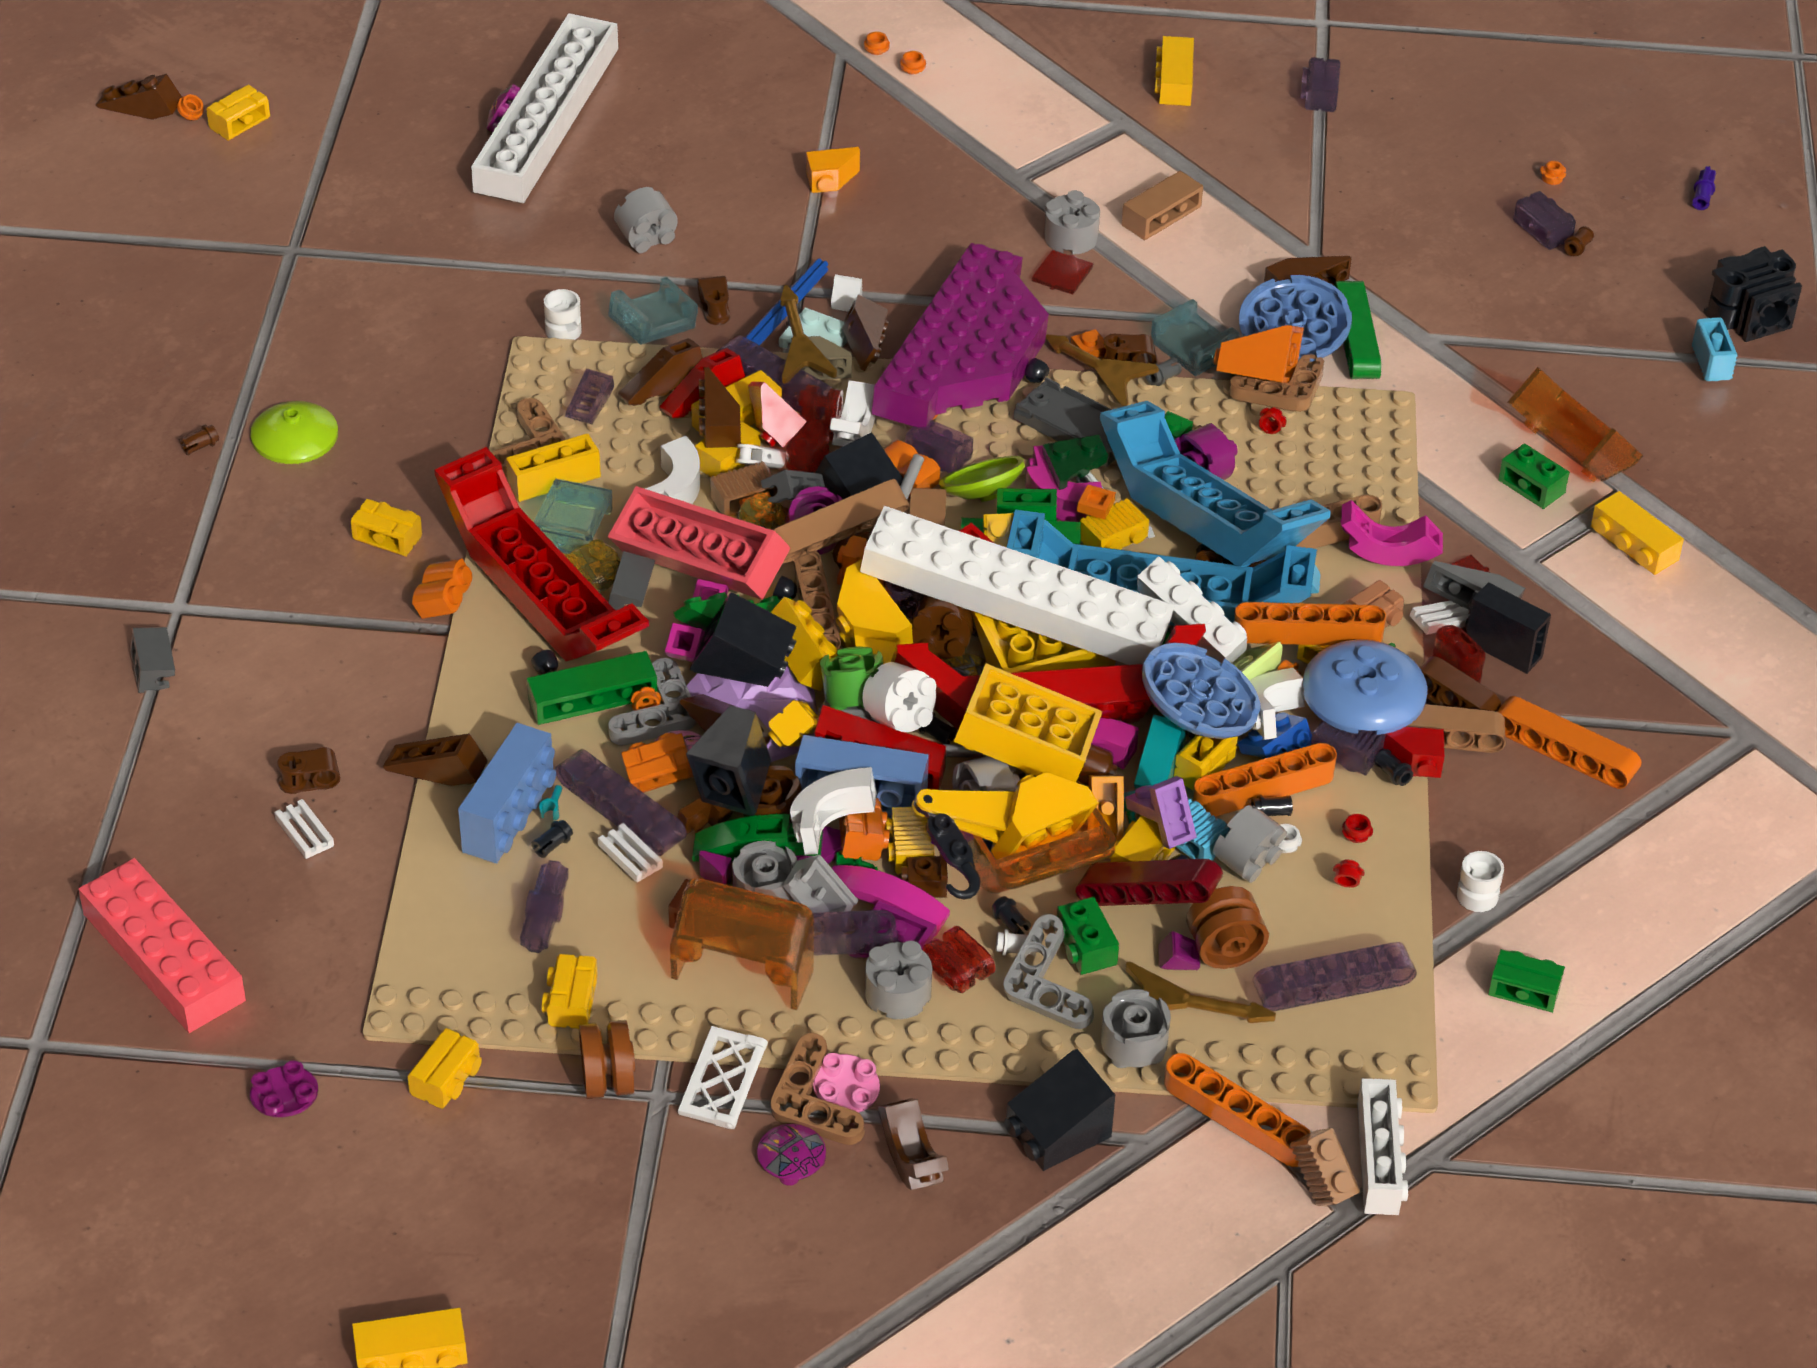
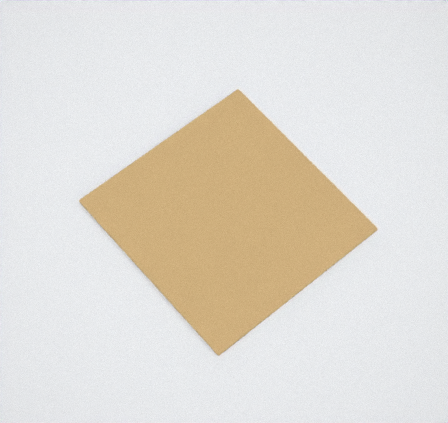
(458, 919)

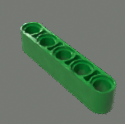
(1361, 343)

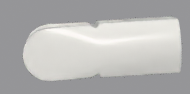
(771, 456)

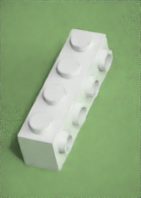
(1222, 637)
(1380, 1147)

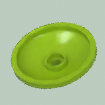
(294, 432)
(983, 478)

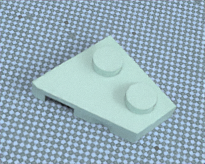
(817, 325)

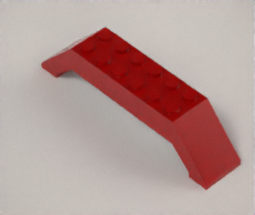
(527, 563)
(1111, 689)

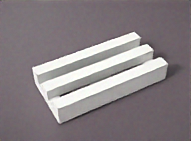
(1438, 614)
(294, 813)
(635, 850)

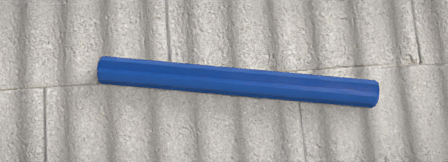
(778, 312)

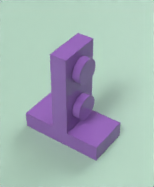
(1168, 807)

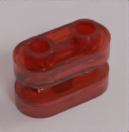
(811, 401)
(808, 447)
(1460, 651)
(959, 959)

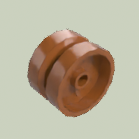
(1228, 928)
(608, 1058)

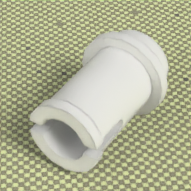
(1010, 942)

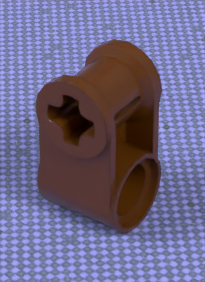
(714, 298)
(1130, 348)
(311, 770)

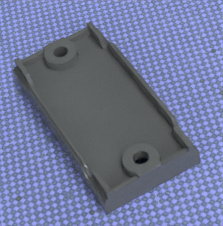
(1063, 414)

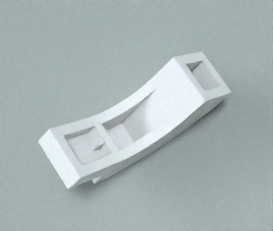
(856, 414)
(682, 466)
(1277, 692)
(828, 799)

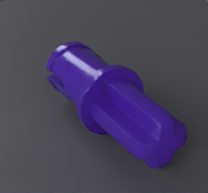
(1704, 188)

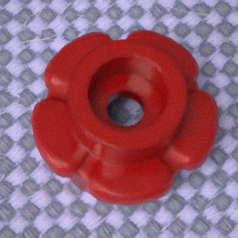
(1269, 425)
(1357, 828)
(1348, 873)

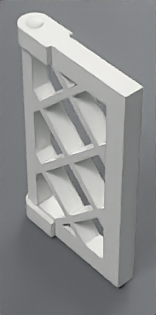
(709, 1112)

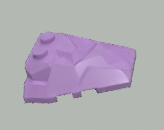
(760, 699)

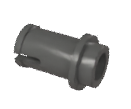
(1165, 372)

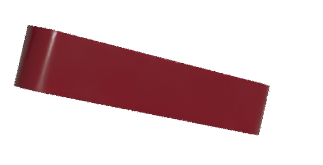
(1150, 882)

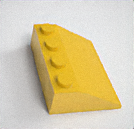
(1026, 651)
(1027, 725)

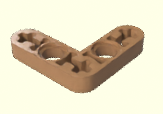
(1286, 394)
(529, 424)
(800, 1096)

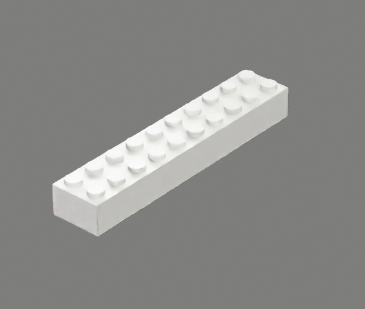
(545, 108)
(1015, 587)

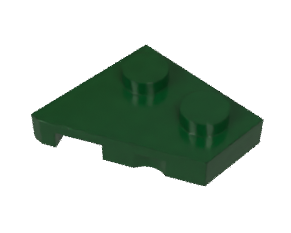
(1074, 458)

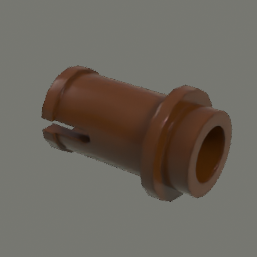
(1576, 244)
(199, 439)

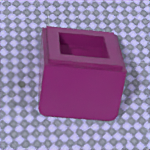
(715, 867)
(1178, 953)

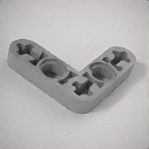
(669, 708)
(1037, 986)

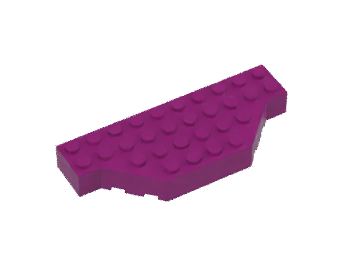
(966, 343)

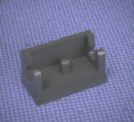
(791, 483)
(631, 580)
(151, 658)

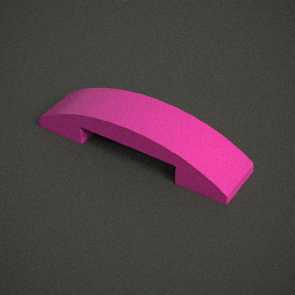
(876, 885)

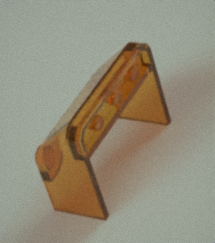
(1573, 428)
(1041, 862)
(746, 927)

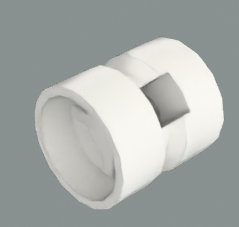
(562, 314)
(1480, 881)

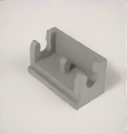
(818, 886)

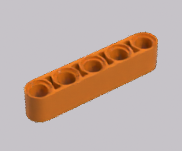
(1309, 622)
(1569, 743)
(1269, 777)
(1228, 1096)

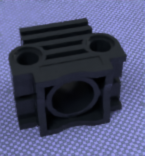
(1755, 293)

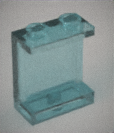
(654, 314)
(1189, 337)
(573, 513)

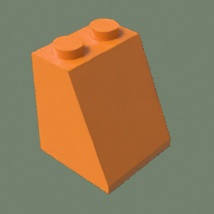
(1262, 355)

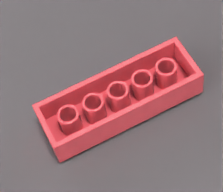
(699, 542)
(162, 945)

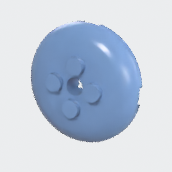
(1299, 303)
(1365, 687)
(1200, 691)

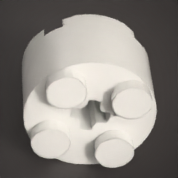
(900, 697)

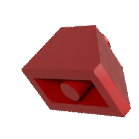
(1420, 748)

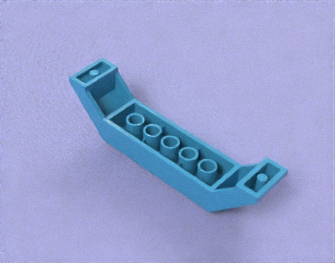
(1195, 497)
(1277, 580)

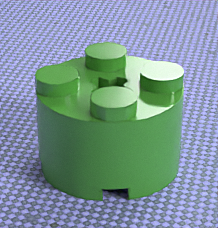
(847, 674)

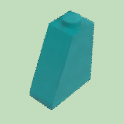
(1160, 752)

